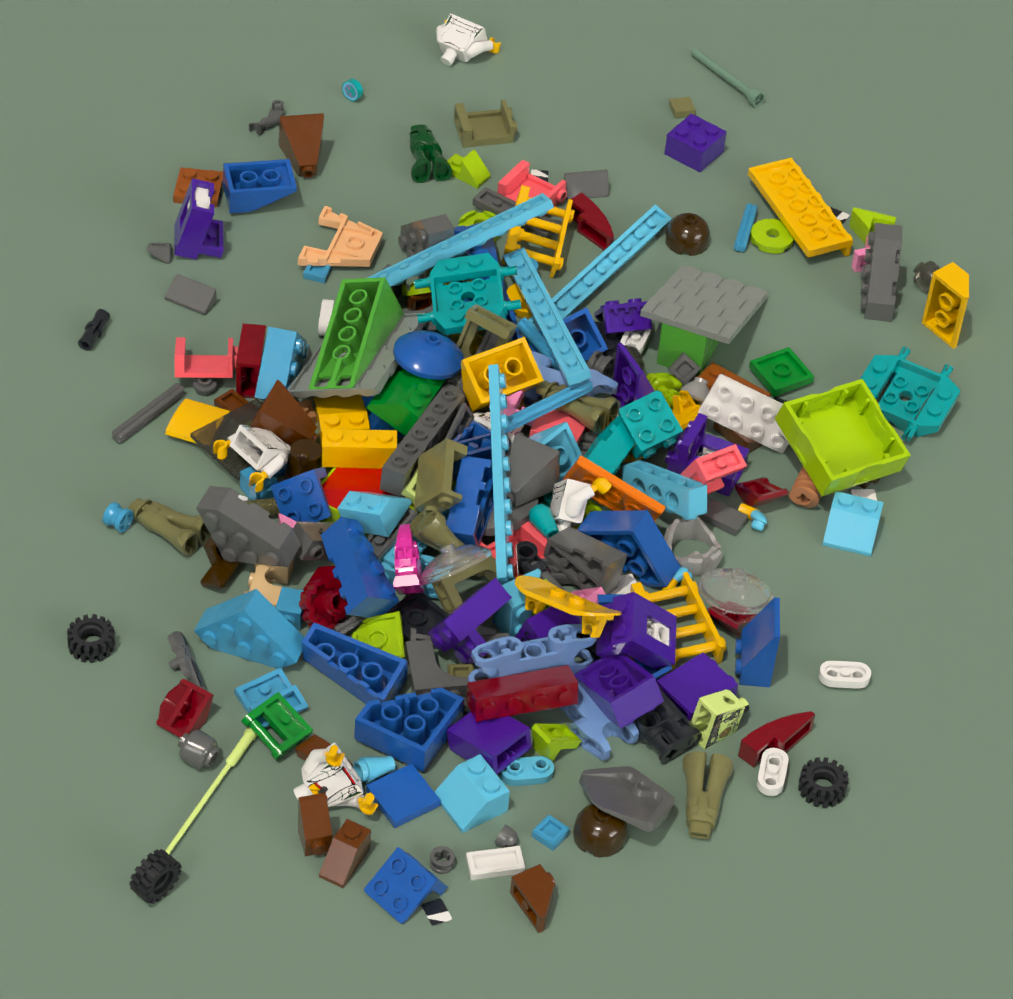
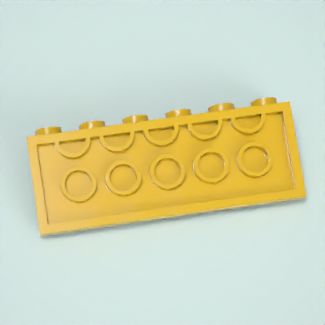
(800, 208)

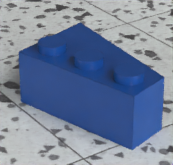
(478, 442)
(471, 515)

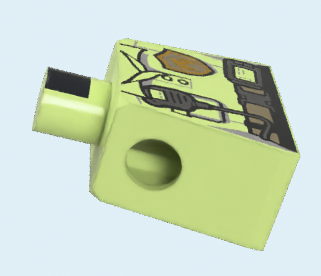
(718, 716)

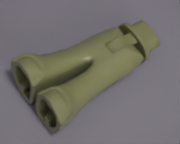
(589, 410)
(178, 528)
(434, 532)
(702, 806)

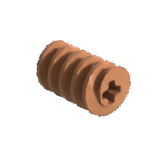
(804, 491)

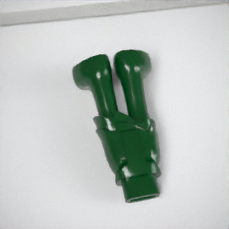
(426, 149)

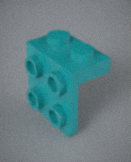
(650, 424)

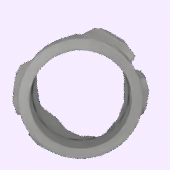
(695, 529)

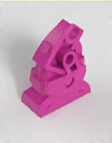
(407, 563)

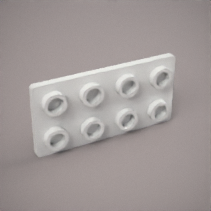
(745, 412)

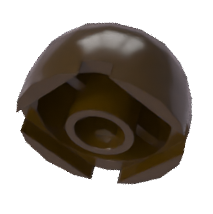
(687, 234)
(599, 832)

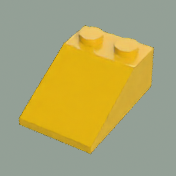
(340, 413)

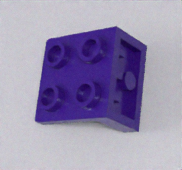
(623, 317)

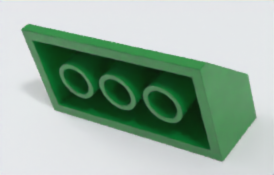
(404, 399)

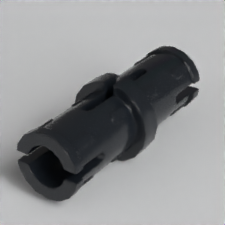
(94, 329)

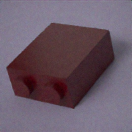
(249, 358)

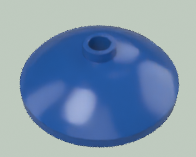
(428, 355)

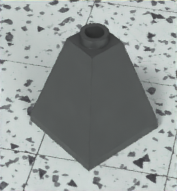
(532, 470)

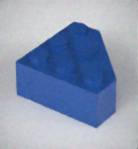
(638, 537)
(410, 726)

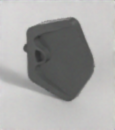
(627, 796)

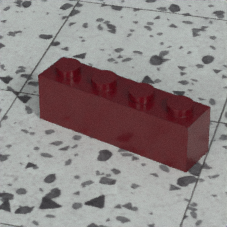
(522, 693)

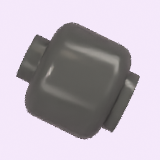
(198, 749)

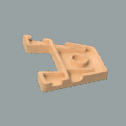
(351, 245)

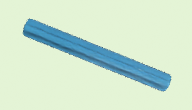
(548, 404)

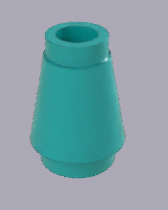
(543, 520)

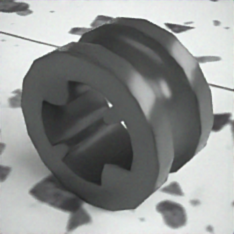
(439, 853)

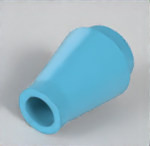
(373, 767)

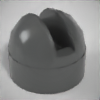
(506, 837)

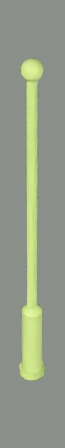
(231, 761)

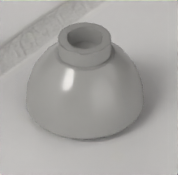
(697, 389)

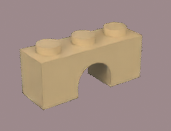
(266, 576)

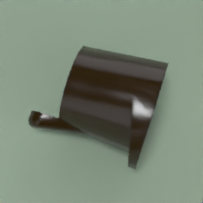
(303, 457)

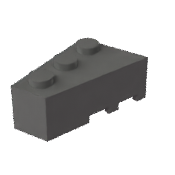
(585, 559)

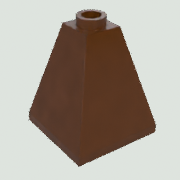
(302, 141)
(284, 416)

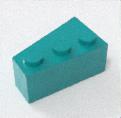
(611, 446)

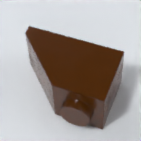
(314, 824)
(345, 853)
(534, 894)

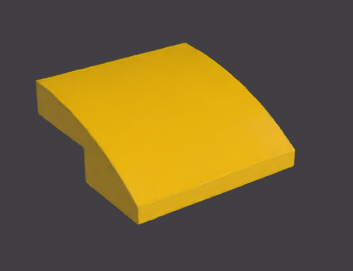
(190, 417)

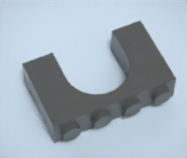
(426, 674)

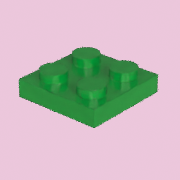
(781, 371)

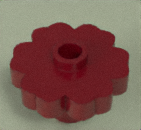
(322, 603)

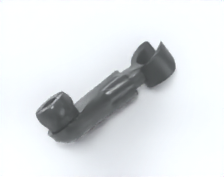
(273, 118)

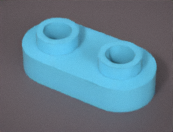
(528, 771)

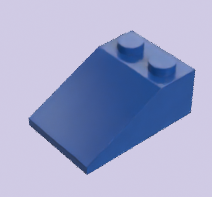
(256, 183)
(759, 647)

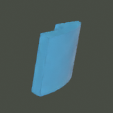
(262, 688)

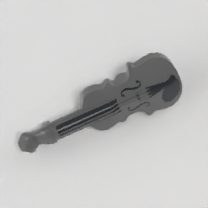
(184, 658)

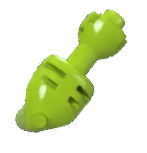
(665, 384)

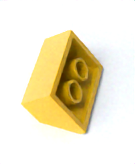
(947, 303)
(513, 359)
(357, 447)

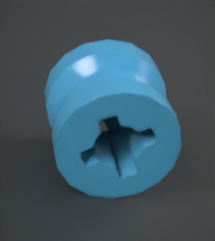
(118, 517)

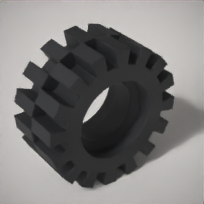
(88, 627)
(820, 794)
(155, 876)

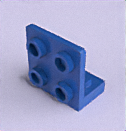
(303, 497)
(402, 885)

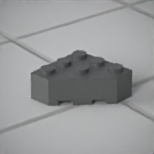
(424, 234)
(881, 272)
(245, 530)

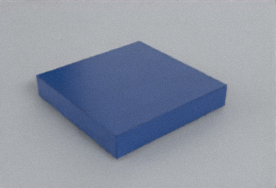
(403, 795)

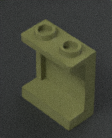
(485, 127)
(435, 477)

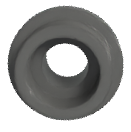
(204, 386)

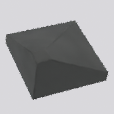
(160, 250)

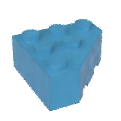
(280, 360)
(251, 630)

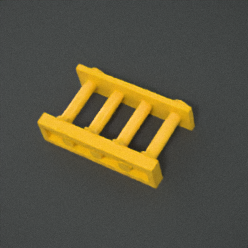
(517, 234)
(695, 606)

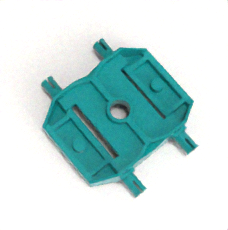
(448, 300)
(917, 384)

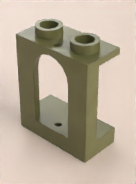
(479, 316)
(447, 591)

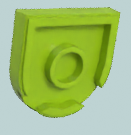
(384, 633)

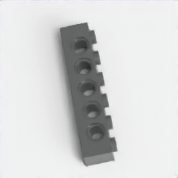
(426, 433)

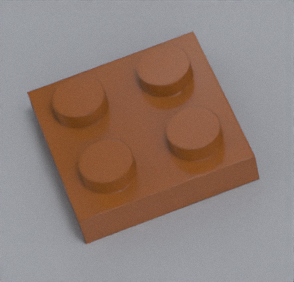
(184, 179)

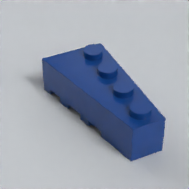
(354, 664)

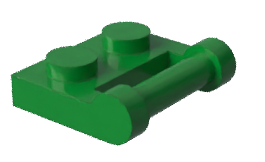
(283, 720)

